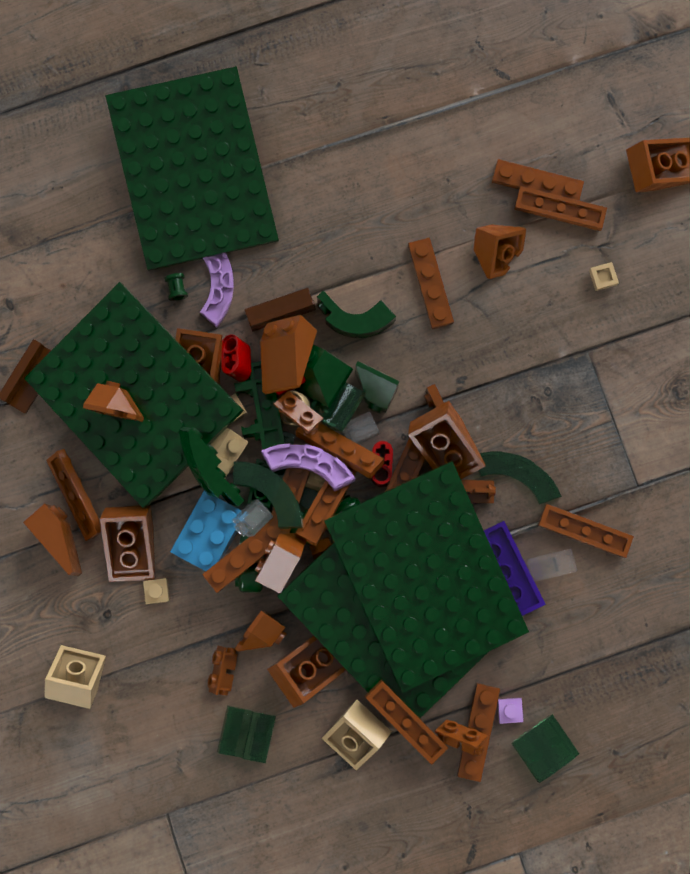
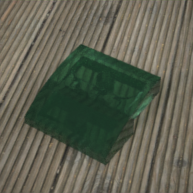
(342, 407)
(246, 734)
(545, 748)

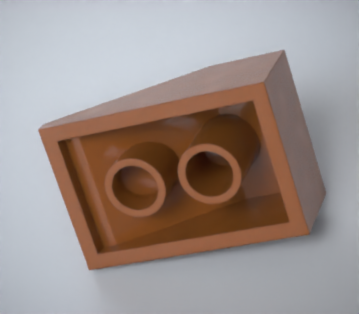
(659, 163)
(204, 348)
(285, 353)
(444, 438)
(55, 534)
(128, 543)
(305, 671)

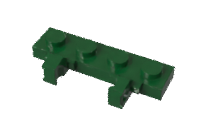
(268, 422)

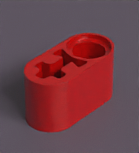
(236, 358)
(387, 459)

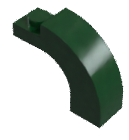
(355, 325)

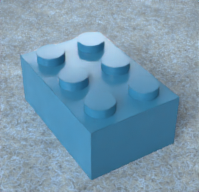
(207, 532)

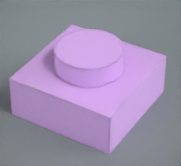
(510, 710)

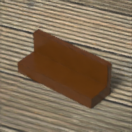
(280, 308)
(17, 390)

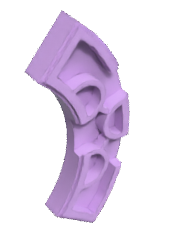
(221, 289)
(311, 459)

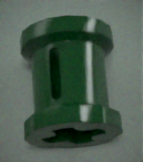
(176, 286)

